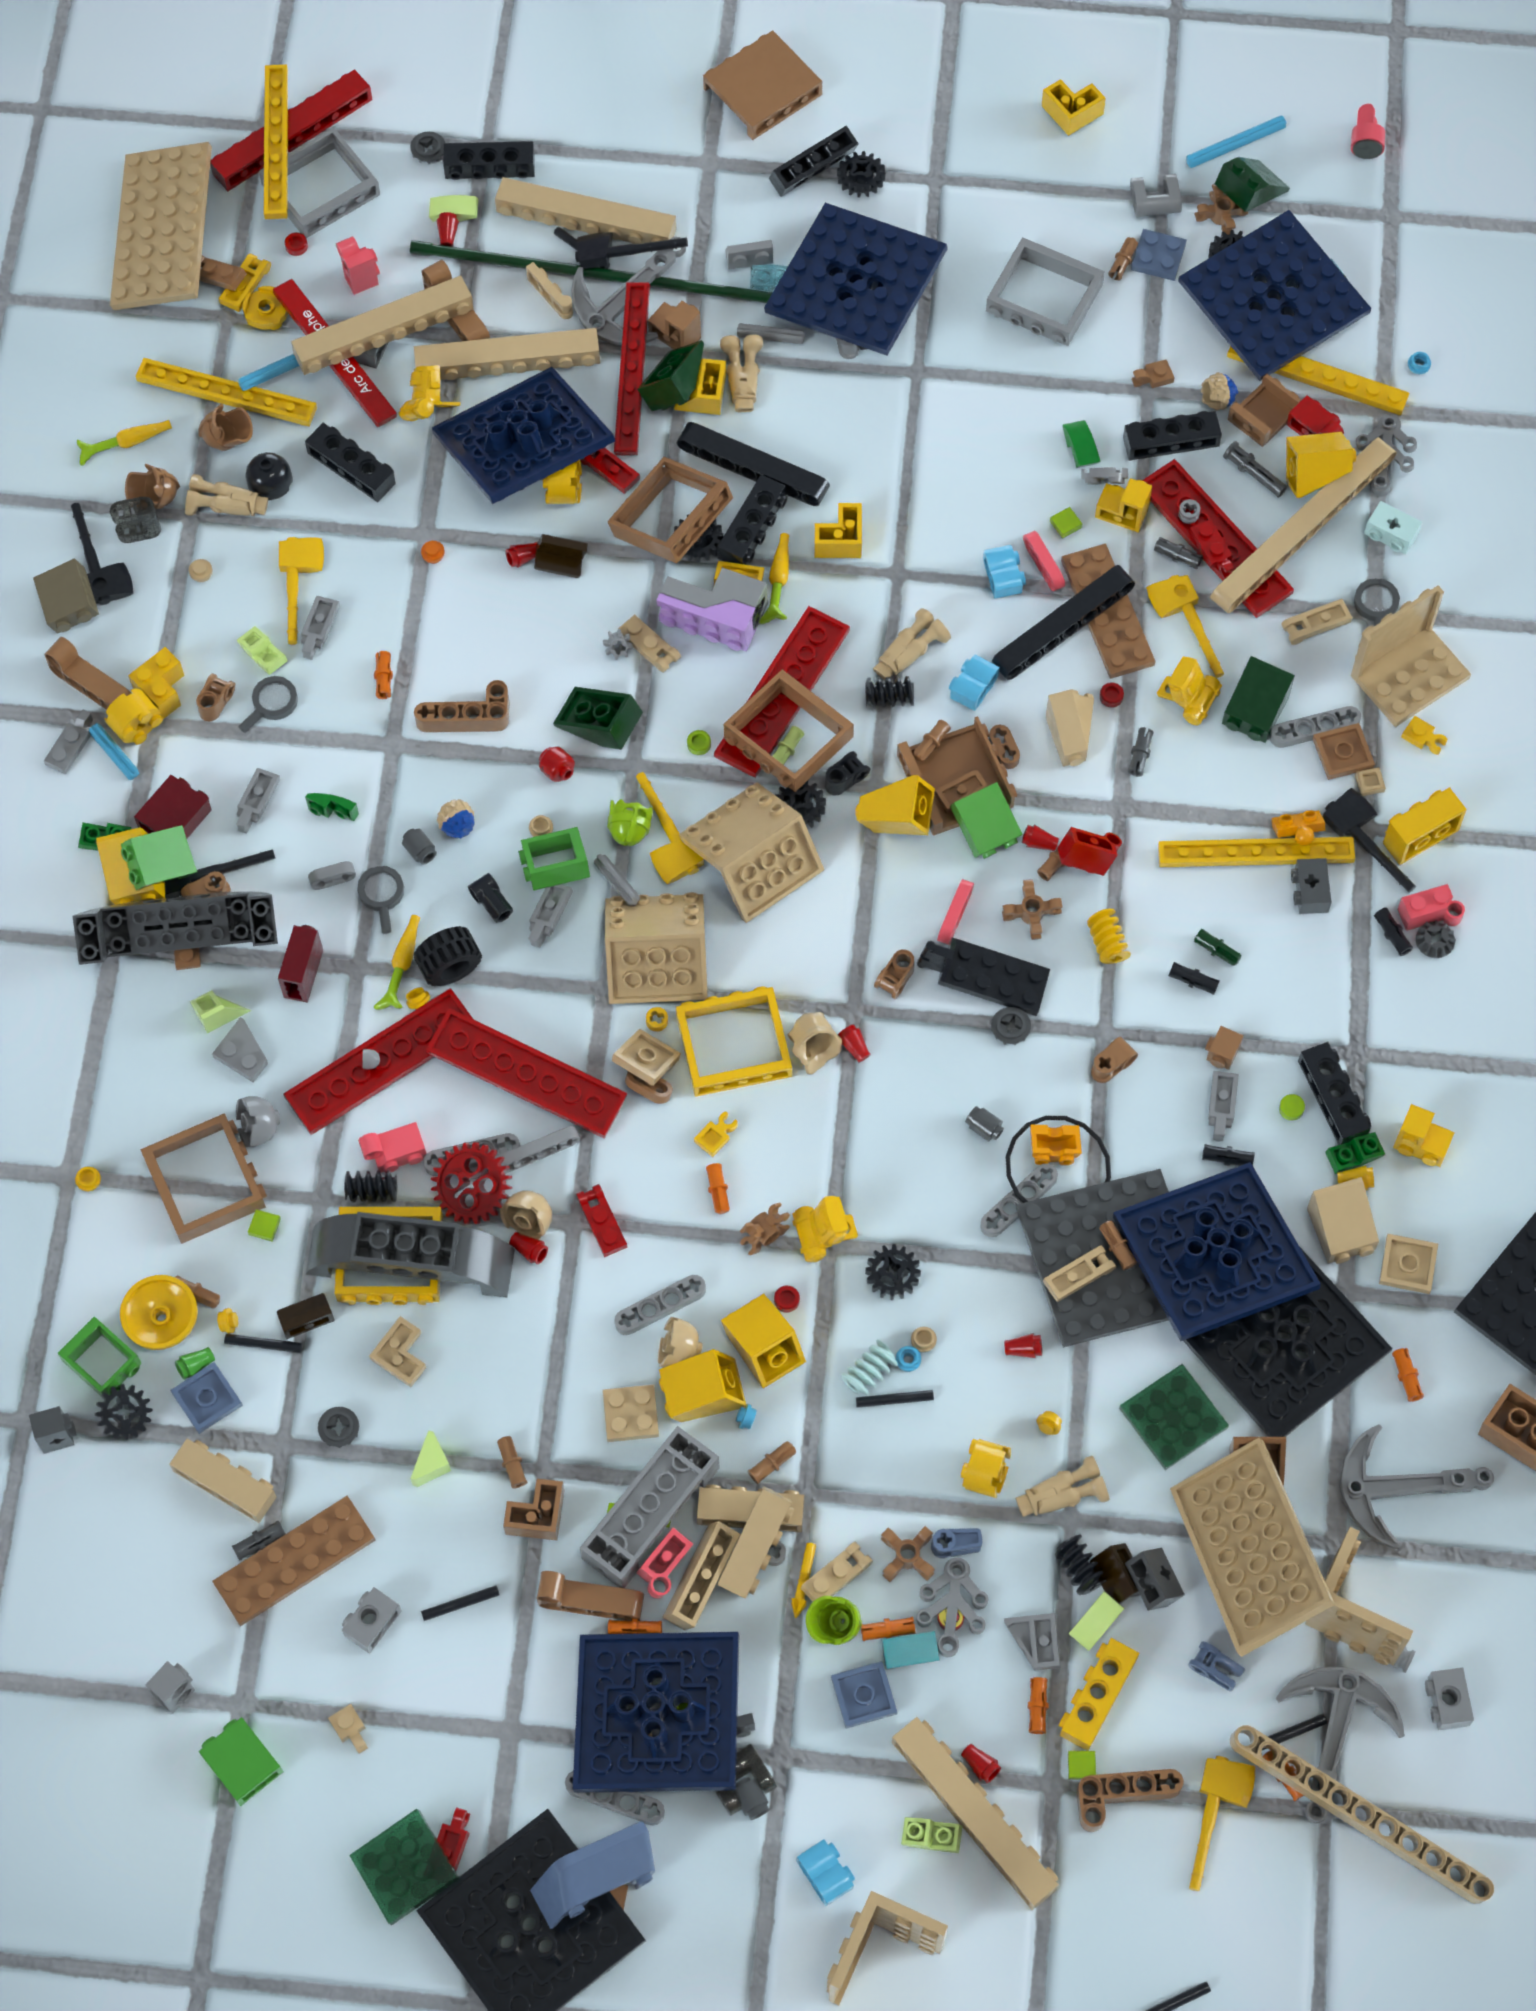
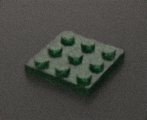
(1173, 1416)
(404, 1866)

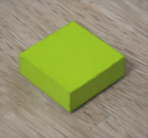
(1066, 522)
(264, 1225)
(1081, 1764)

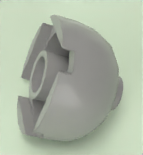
(257, 1120)

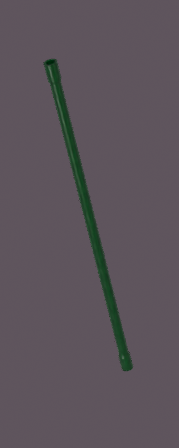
(431, 249)

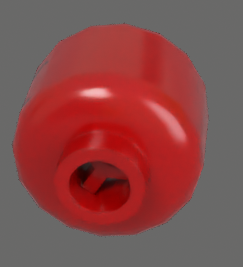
(556, 763)

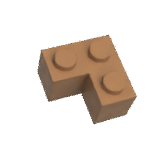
(676, 325)
(537, 1519)

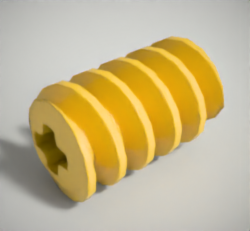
(1106, 937)

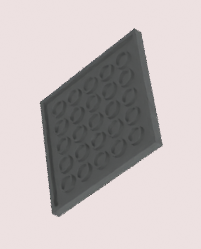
(1068, 1227)

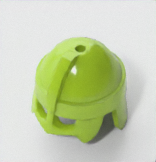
(626, 825)
(826, 1617)

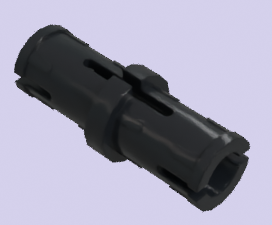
(1393, 931)
(1194, 978)
(1227, 1155)

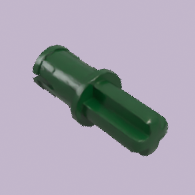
(1217, 947)

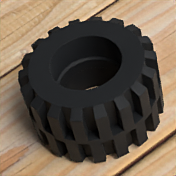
(447, 956)

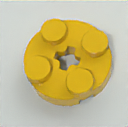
(262, 319)

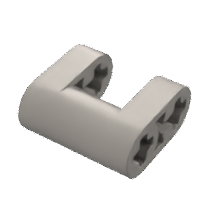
(1156, 204)

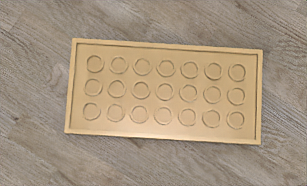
(161, 226)
(1251, 1547)

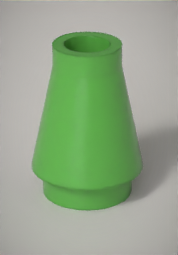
(192, 1363)

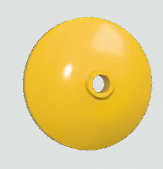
(157, 1297)

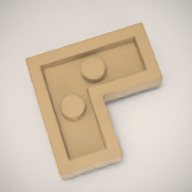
(393, 1355)

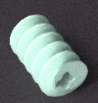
(869, 1368)

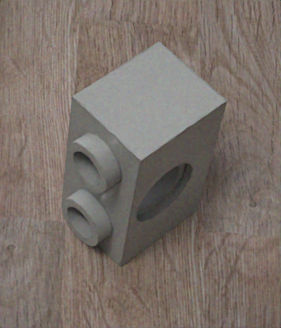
(369, 1635)
(1452, 1683)

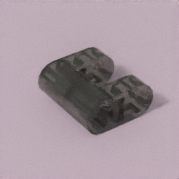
(144, 517)
(747, 1762)

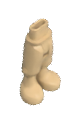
(742, 379)
(227, 498)
(907, 649)
(1057, 1491)

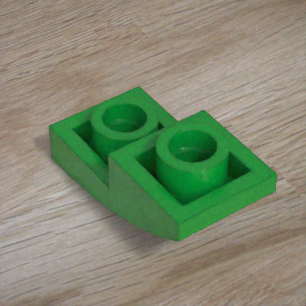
(1082, 443)
(325, 804)
(90, 832)
(1355, 1153)

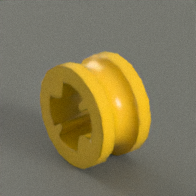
(660, 1012)

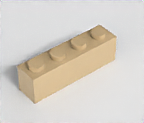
(223, 1480)
(736, 1504)
(754, 1543)
(701, 1575)

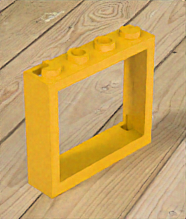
(739, 1077)
(396, 1294)

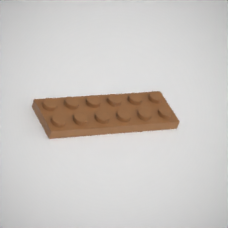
(1117, 628)
(293, 1560)

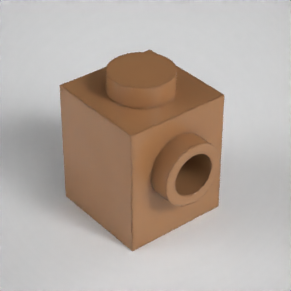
(1223, 1047)

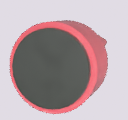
(1367, 135)

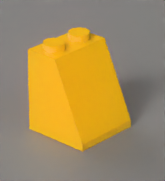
(1317, 461)
(898, 807)
(117, 871)
(764, 1340)
(702, 1386)

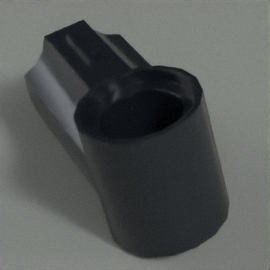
(487, 892)

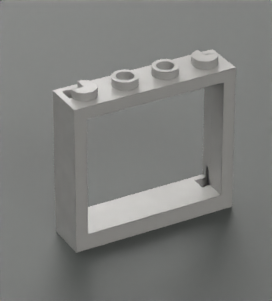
(342, 204)
(1058, 264)

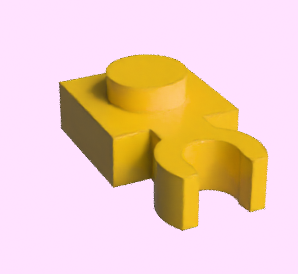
(1421, 733)
(714, 1136)

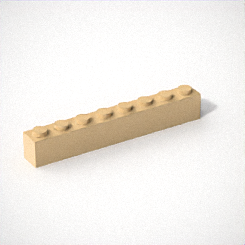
(583, 212)
(382, 325)
(511, 354)
(975, 1813)

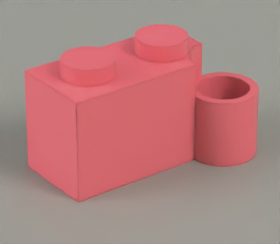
(358, 265)
(1430, 906)
(394, 1147)
(663, 1561)

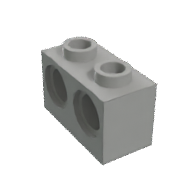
(171, 1686)

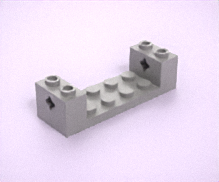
(648, 1506)

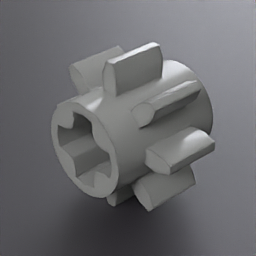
(622, 649)

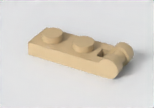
(550, 291)
(1317, 621)
(649, 643)
(1078, 1273)
(837, 1573)

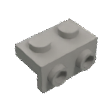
(749, 254)

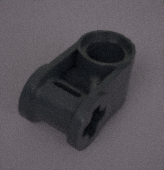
(848, 771)

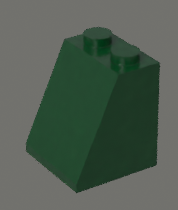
(1258, 699)

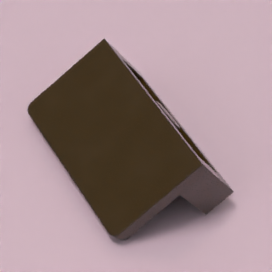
(559, 555)
(305, 1315)
(1119, 1581)

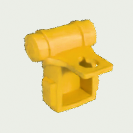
(425, 394)
(1191, 690)
(822, 1227)

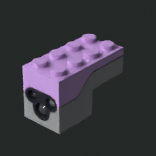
(721, 615)

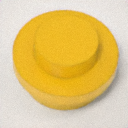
(417, 998)
(88, 1179)
(227, 1320)
(1049, 1423)

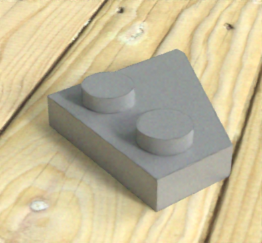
(241, 1052)
(1037, 1639)

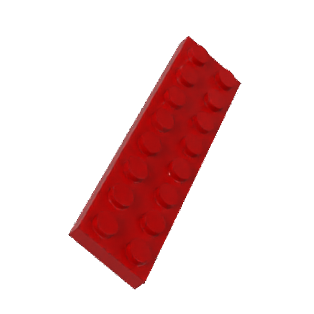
(1174, 485)
(805, 659)
(526, 1073)
(345, 1082)

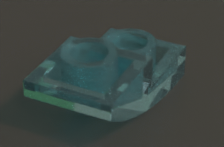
(766, 276)

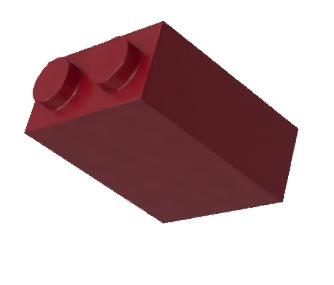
(174, 806)
(300, 963)

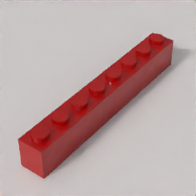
(304, 123)

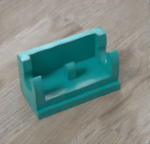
(910, 1650)

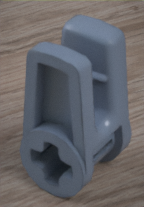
(958, 1540)
(1209, 1670)

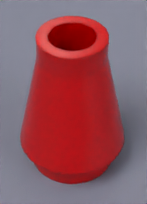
(447, 227)
(520, 554)
(1038, 838)
(854, 1042)
(530, 1248)
(1024, 1346)
(982, 1764)

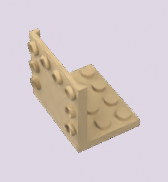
(1405, 662)
(757, 848)
(656, 949)
(1353, 1623)
(892, 1916)

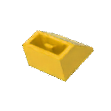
(709, 389)

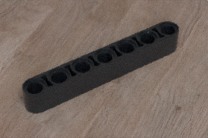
(752, 462)
(1063, 622)

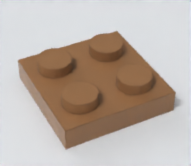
(1343, 751)

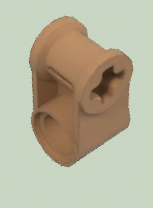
(214, 693)
(207, 885)
(893, 977)
(1115, 1058)

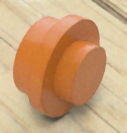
(432, 551)

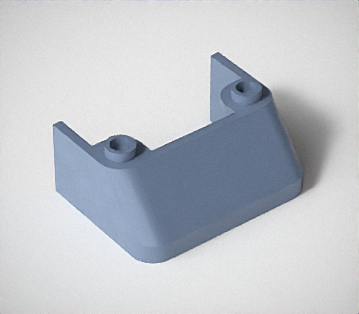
(593, 1872)

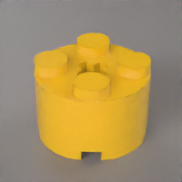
(564, 485)
(133, 716)
(986, 1468)

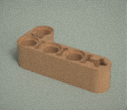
(466, 326)
(81, 675)
(462, 711)
(588, 1598)
(1130, 1794)

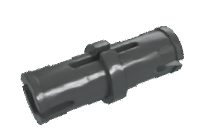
(1178, 553)
(1140, 752)
(258, 1540)

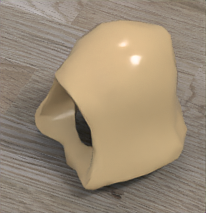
(814, 1041)

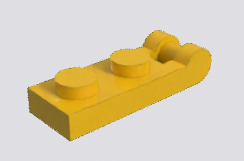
(235, 298)

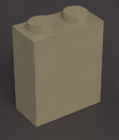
(66, 596)

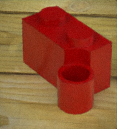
(1311, 418)
(1088, 850)

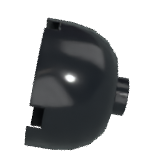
(269, 475)

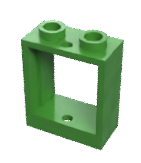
(559, 872)
(84, 1340)

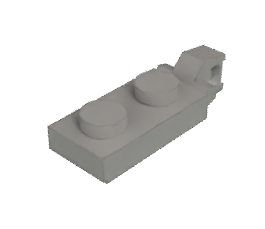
(318, 625)
(70, 743)
(256, 798)
(548, 913)
(1222, 1102)

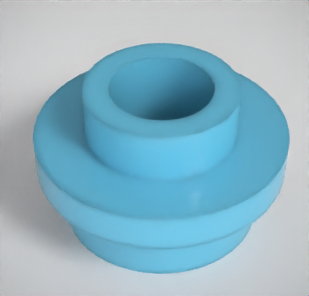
(1422, 358)
(908, 1351)
(746, 1416)

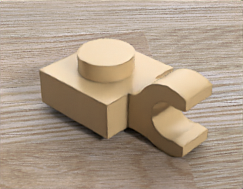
(348, 1725)

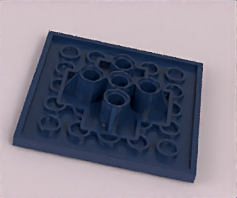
(856, 278)
(1274, 295)
(523, 435)
(1216, 1251)
(694, 1744)

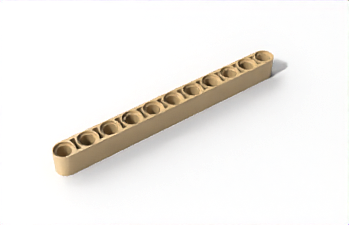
(1302, 526)
(1374, 1815)

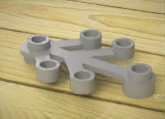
(1388, 433)
(953, 1602)

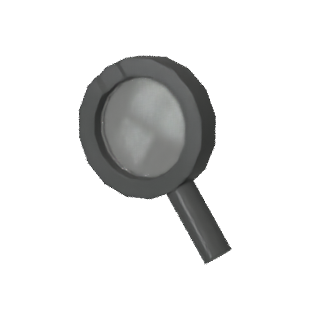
(1376, 599)
(272, 699)
(381, 890)

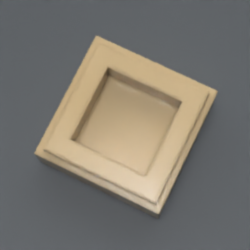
(1370, 781)

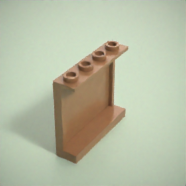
(764, 83)
(957, 755)

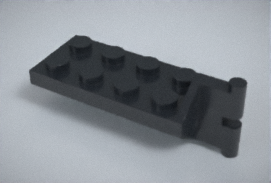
(987, 974)

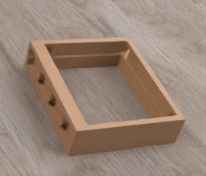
(693, 526)
(810, 703)
(220, 1217)

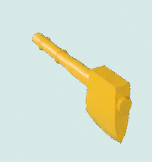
(296, 557)
(1179, 595)
(676, 858)
(1220, 1781)

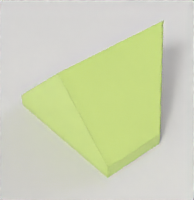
(216, 1011)

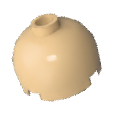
(527, 1213)
(679, 1342)

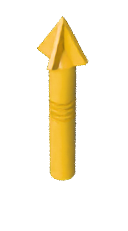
(799, 1602)

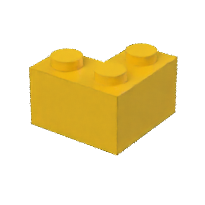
(1070, 109)
(1124, 506)
(841, 538)
(156, 680)
(1422, 1138)

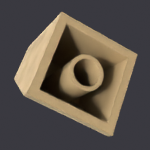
(1343, 1221)

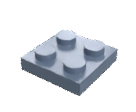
(1158, 254)
(206, 1397)
(864, 1694)

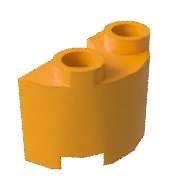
(1055, 1144)

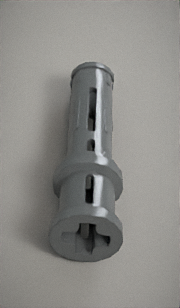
(1247, 463)

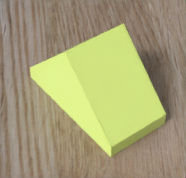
(430, 1462)

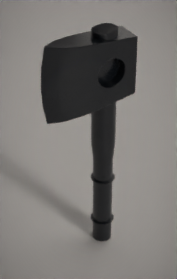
(597, 248)
(107, 582)
(1346, 818)
(174, 886)

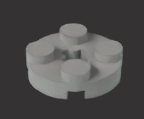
(1107, 473)

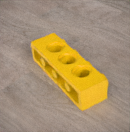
(1084, 1733)

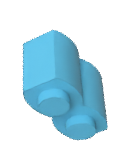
(1003, 571)
(974, 682)
(825, 1872)

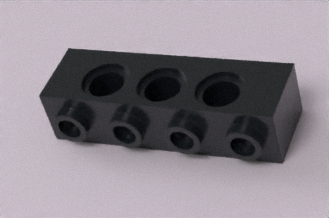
(489, 160)
(813, 161)
(1185, 440)
(374, 485)
(764, 492)
(1325, 1057)

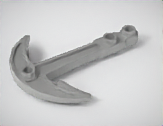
(615, 304)
(1378, 1487)
(1363, 1690)

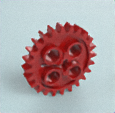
(484, 1201)

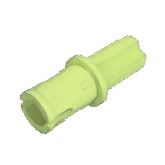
(787, 746)

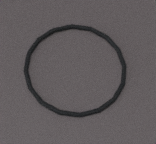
(1041, 1119)

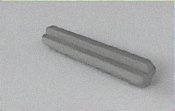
(771, 333)
(616, 880)

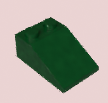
(1249, 183)
(673, 378)
(599, 716)

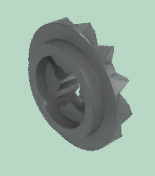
(425, 140)
(1438, 949)
(1004, 1017)
(330, 1418)

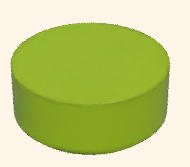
(699, 742)
(1291, 1107)

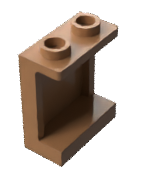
(1264, 410)

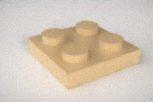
(646, 1057)
(1408, 1263)
(630, 1413)

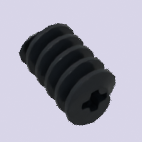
(889, 691)
(370, 1186)
(1078, 1565)

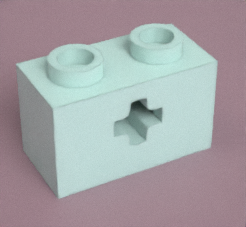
(1393, 527)

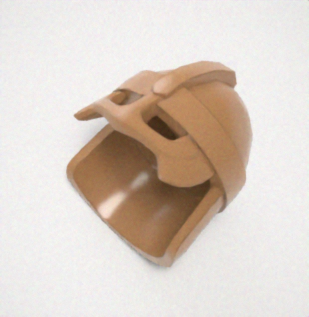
(226, 429)
(155, 484)

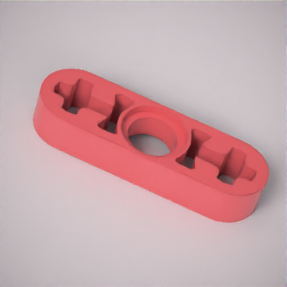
(1044, 561)
(955, 911)

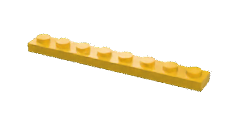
(276, 142)
(1342, 383)
(226, 392)
(1253, 851)

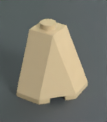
(1070, 723)

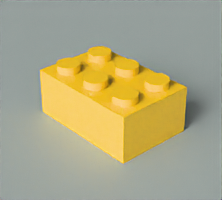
(1424, 825)

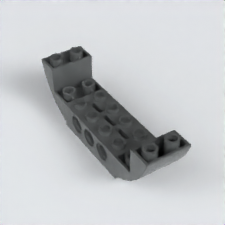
(174, 924)
(411, 1250)

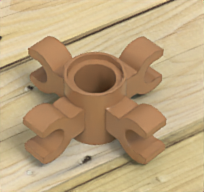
(1221, 210)
(1050, 907)
(764, 1228)
(899, 1562)

